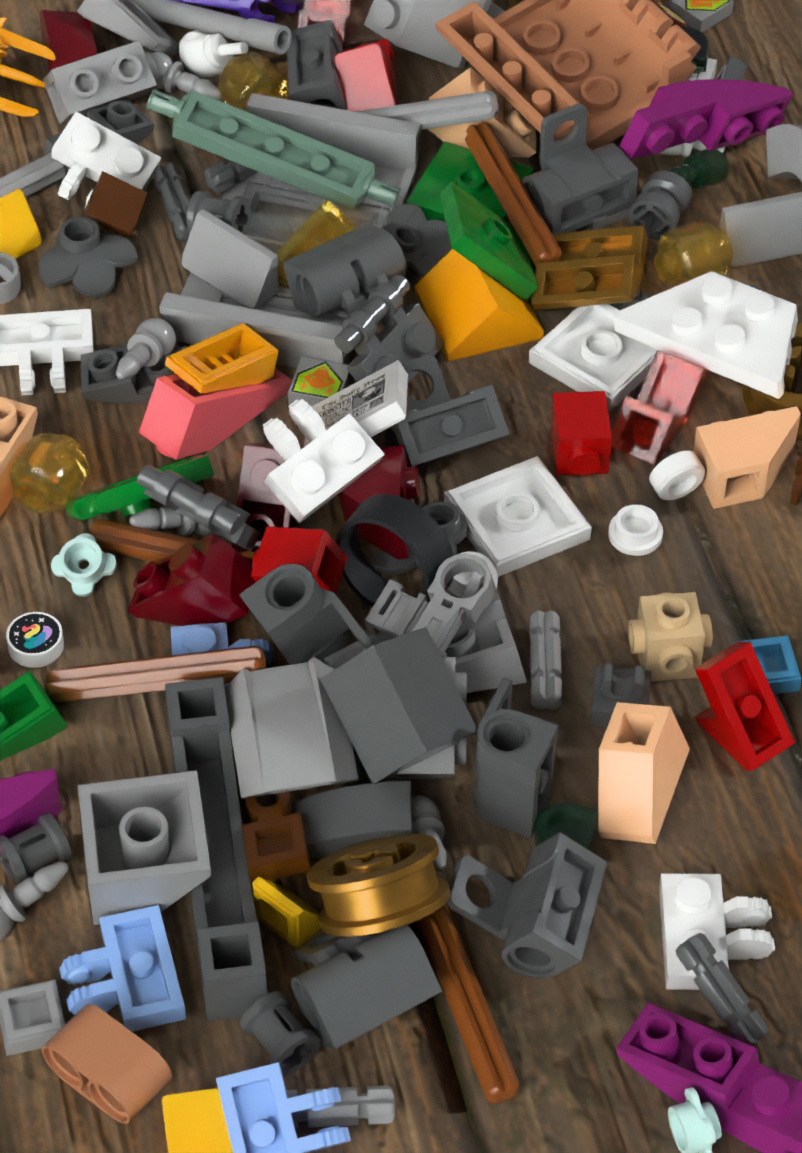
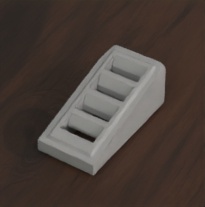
(130, 22)

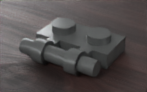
(404, 337)
(205, 510)

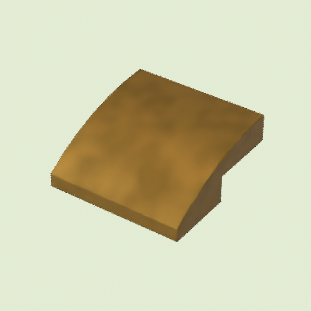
(592, 269)

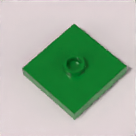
(459, 166)
(487, 241)

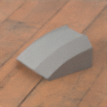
(287, 730)

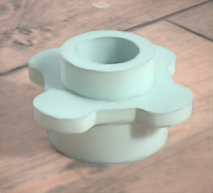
(78, 550)
(694, 1124)

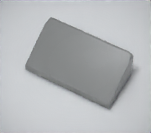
(764, 229)
(231, 261)

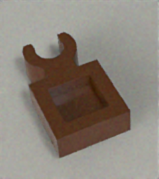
(275, 840)

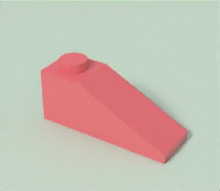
(194, 423)

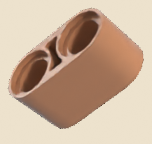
(107, 1063)

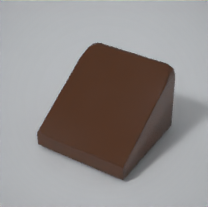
(115, 204)

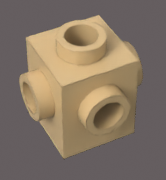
(670, 635)

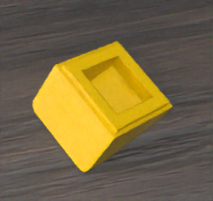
(17, 226)
(284, 912)
(195, 1122)

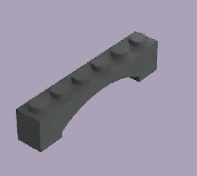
(224, 903)

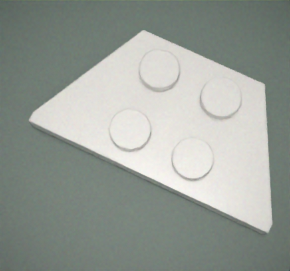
(719, 329)

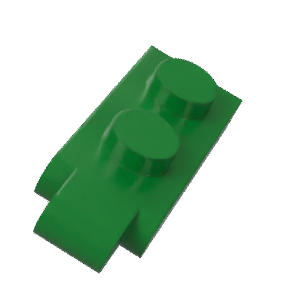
(130, 496)

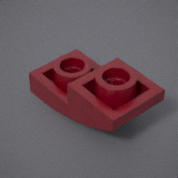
(67, 36)

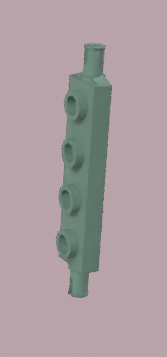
(273, 149)

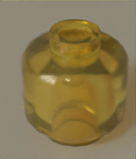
(248, 75)
(692, 252)
(48, 472)

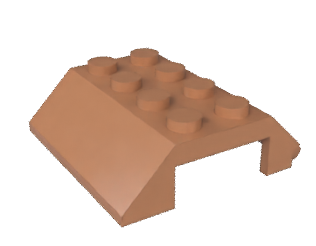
(575, 53)

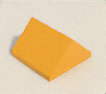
(473, 309)

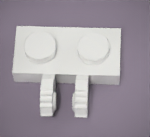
(93, 149)
(45, 338)
(324, 465)
(695, 906)

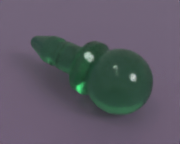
(703, 168)

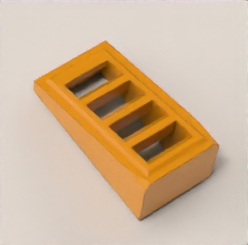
(225, 361)

